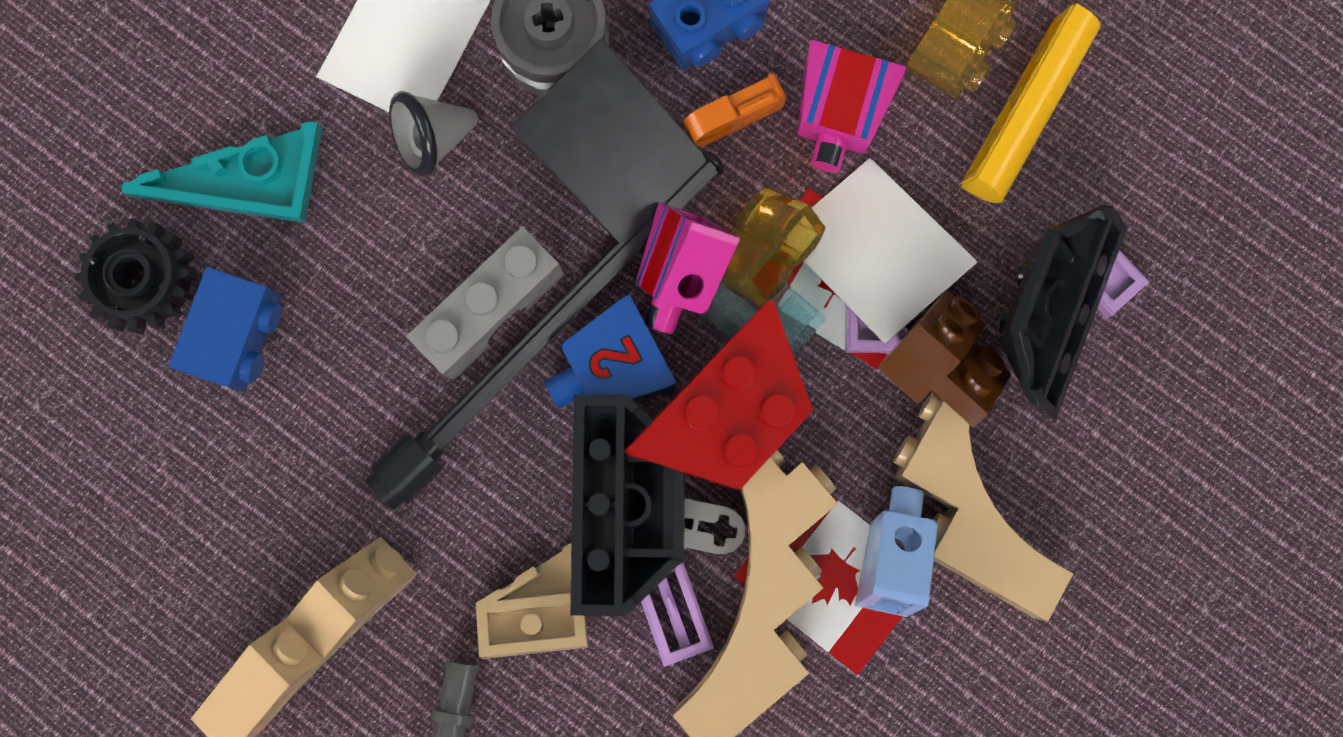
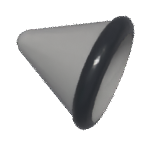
(427, 129)

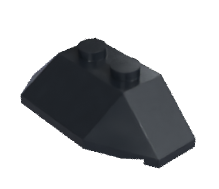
(1058, 303)
(623, 510)

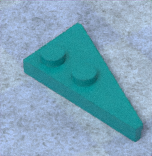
(257, 179)

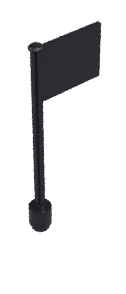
(619, 161)

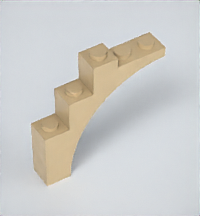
(756, 662)

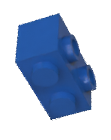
(699, 28)
(227, 330)

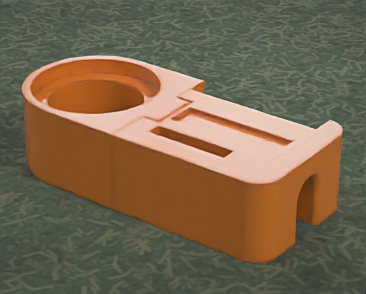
(734, 111)

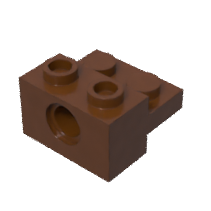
(944, 358)

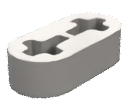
(710, 513)

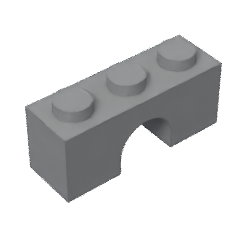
(470, 315)

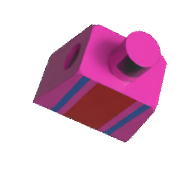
(843, 101)
(682, 264)

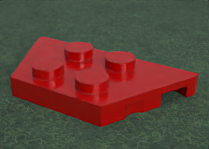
(732, 409)

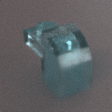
(796, 314)

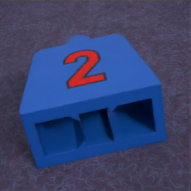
(612, 358)

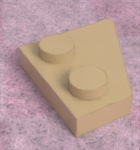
(531, 613)

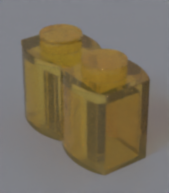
(959, 41)
(774, 238)

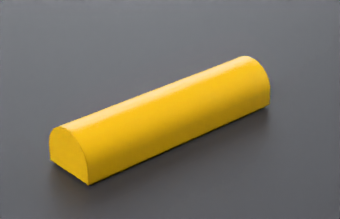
(1031, 104)

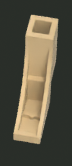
(972, 533)
(298, 646)

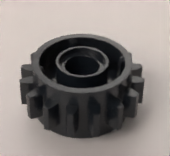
(108, 271)

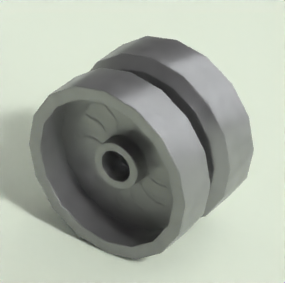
(545, 37)

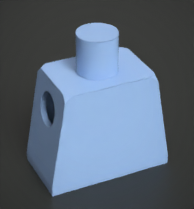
(895, 578)

